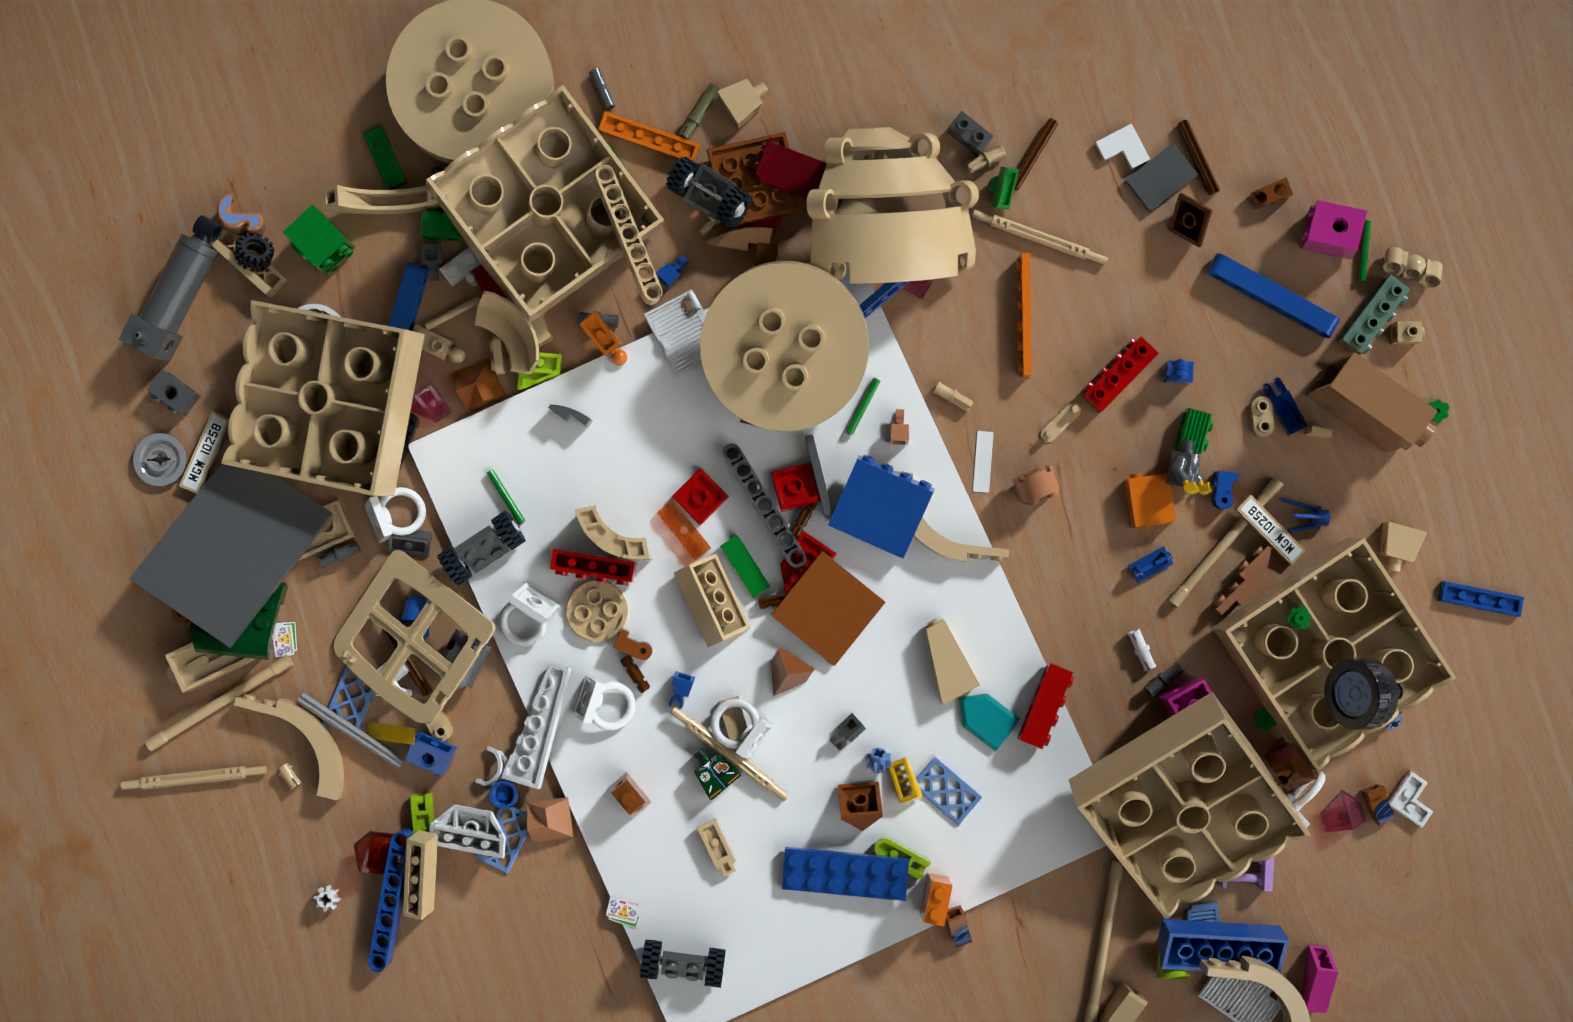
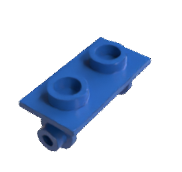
(1151, 564)

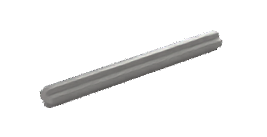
(350, 730)

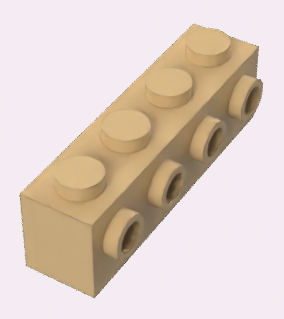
(420, 875)

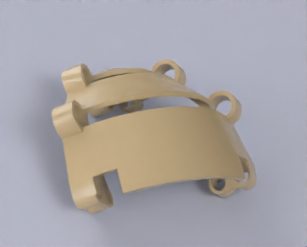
(896, 243)

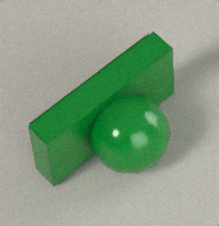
(1003, 187)

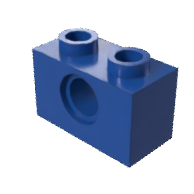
(440, 750)

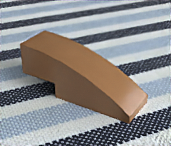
(742, 238)

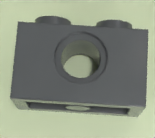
(969, 134)
(184, 398)

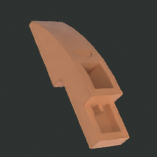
(1250, 575)

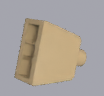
(742, 100)
(1400, 544)

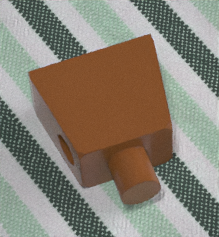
(629, 795)

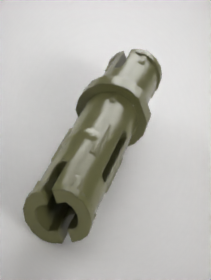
(694, 119)

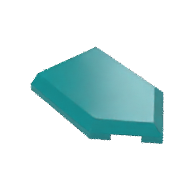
(987, 719)

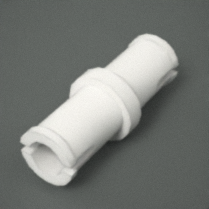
(1142, 649)

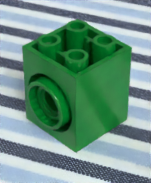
(318, 240)

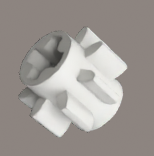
(331, 894)

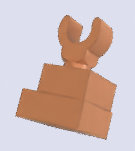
(899, 431)

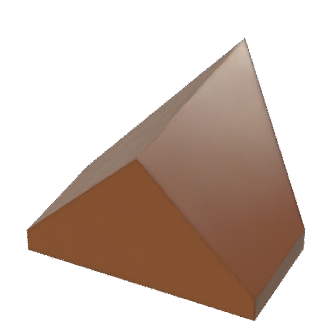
(788, 671)

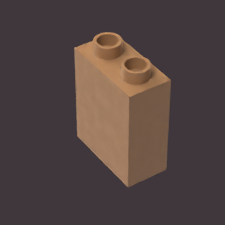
(1373, 404)

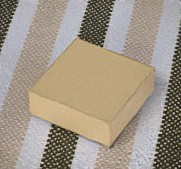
(1318, 431)

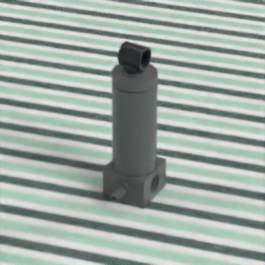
(174, 292)

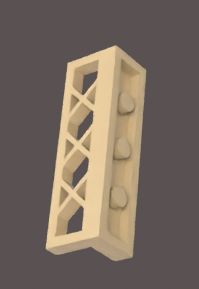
(252, 276)

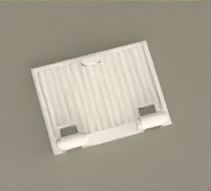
(679, 332)
(1241, 998)

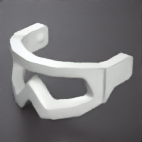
(499, 754)

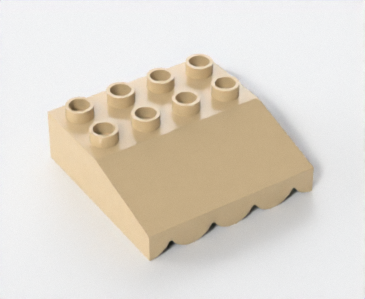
(534, 206)
(323, 399)
(1353, 616)
(1187, 805)

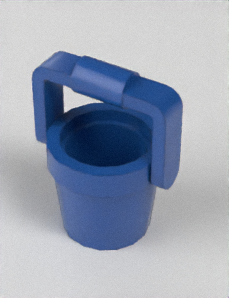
(412, 608)

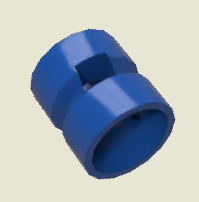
(504, 794)

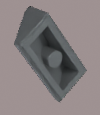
(415, 543)

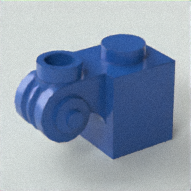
(1178, 372)

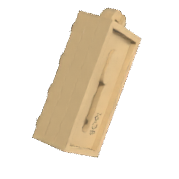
(196, 669)

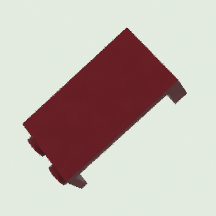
(788, 169)

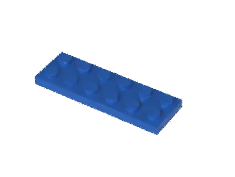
(845, 873)

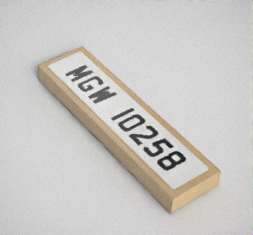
(205, 453)
(1269, 529)

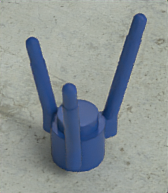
(1317, 516)

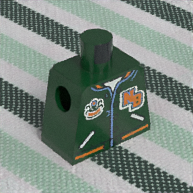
(714, 773)

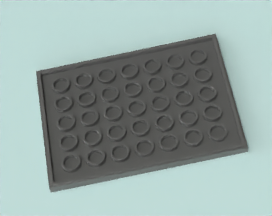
(231, 549)

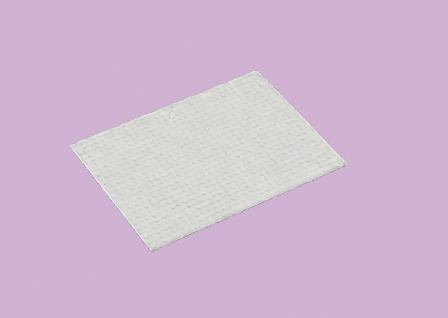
(629, 463)

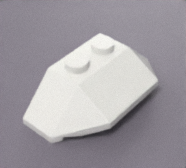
(470, 831)

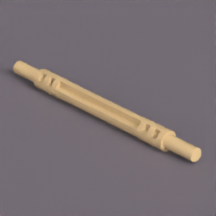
(1040, 237)
(730, 754)
(193, 777)

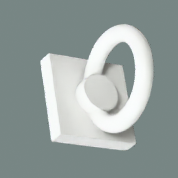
(381, 518)
(532, 604)
(591, 700)
(751, 736)
(1299, 803)

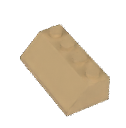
(711, 600)

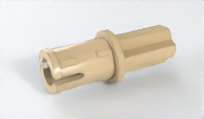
(986, 159)
(953, 396)

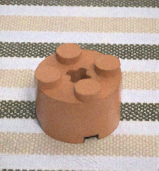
(1036, 485)

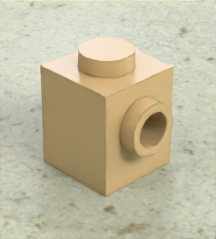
(1407, 332)

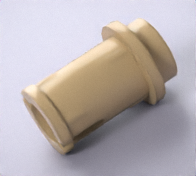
(289, 776)

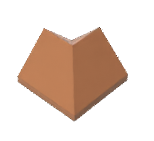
(549, 819)

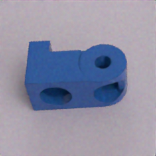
(1223, 488)

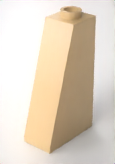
(949, 664)
(1124, 1005)

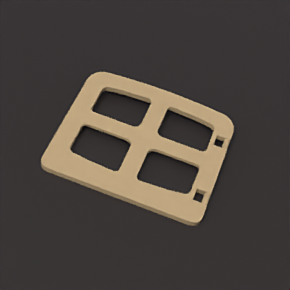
(410, 638)

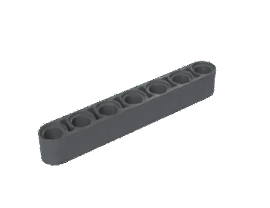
(757, 498)

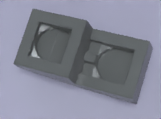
(565, 413)

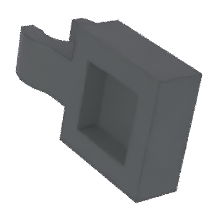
(432, 257)
(849, 730)

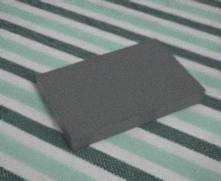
(1161, 177)

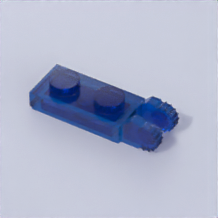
(1285, 407)

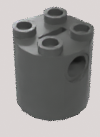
(454, 647)

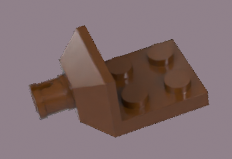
(1289, 765)

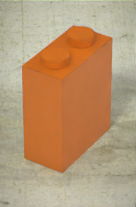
(1149, 499)
(936, 899)

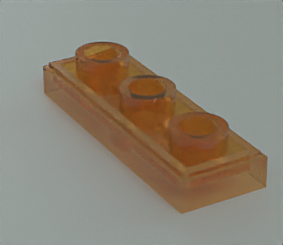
(675, 520)

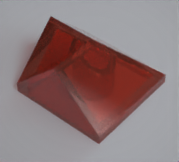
(373, 850)

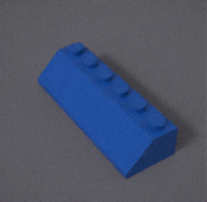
(1187, 942)

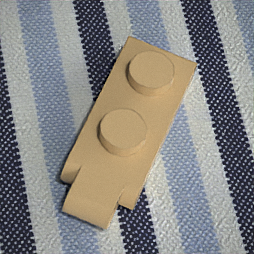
(717, 847)

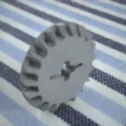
(150, 449)

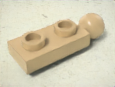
(440, 346)

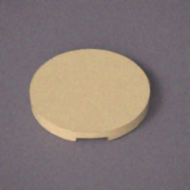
(596, 611)

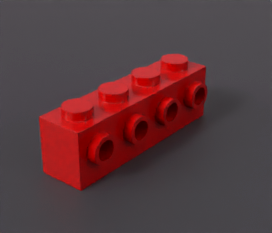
(1120, 374)
(591, 565)
(1045, 705)

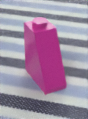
(1318, 978)

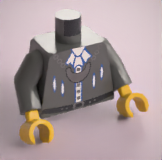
(1185, 470)

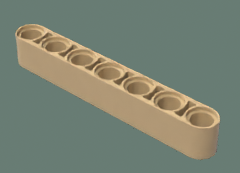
(627, 224)

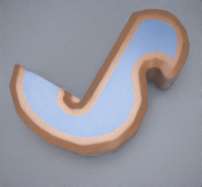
(238, 222)

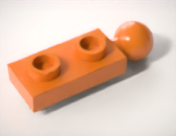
(603, 338)

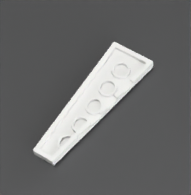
(534, 744)

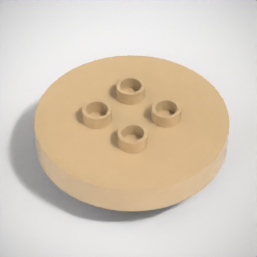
(465, 75)
(784, 346)

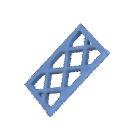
(342, 685)
(963, 787)
(513, 852)

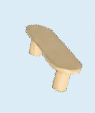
(1060, 422)

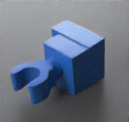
(669, 274)
(683, 686)

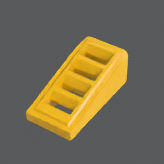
(910, 778)

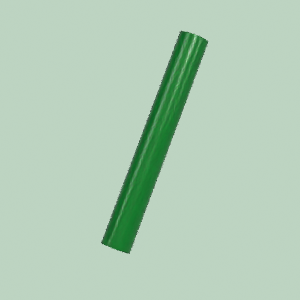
(1364, 249)
(863, 406)
(505, 496)

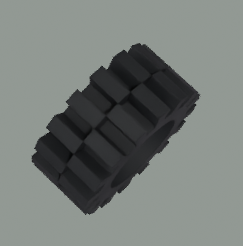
(255, 243)

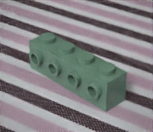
(1373, 315)

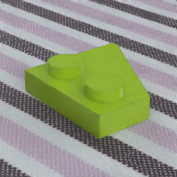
(547, 368)

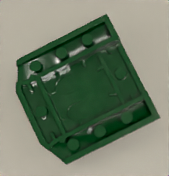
(254, 641)

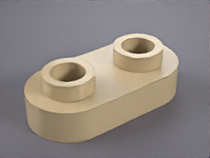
(498, 363)
(1262, 416)
(440, 722)

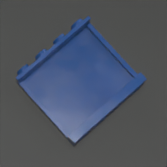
(881, 506)

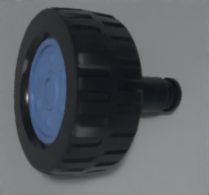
(1361, 693)

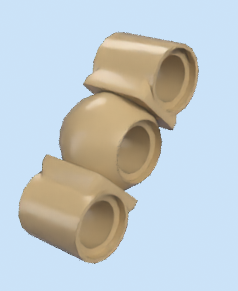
(1413, 267)

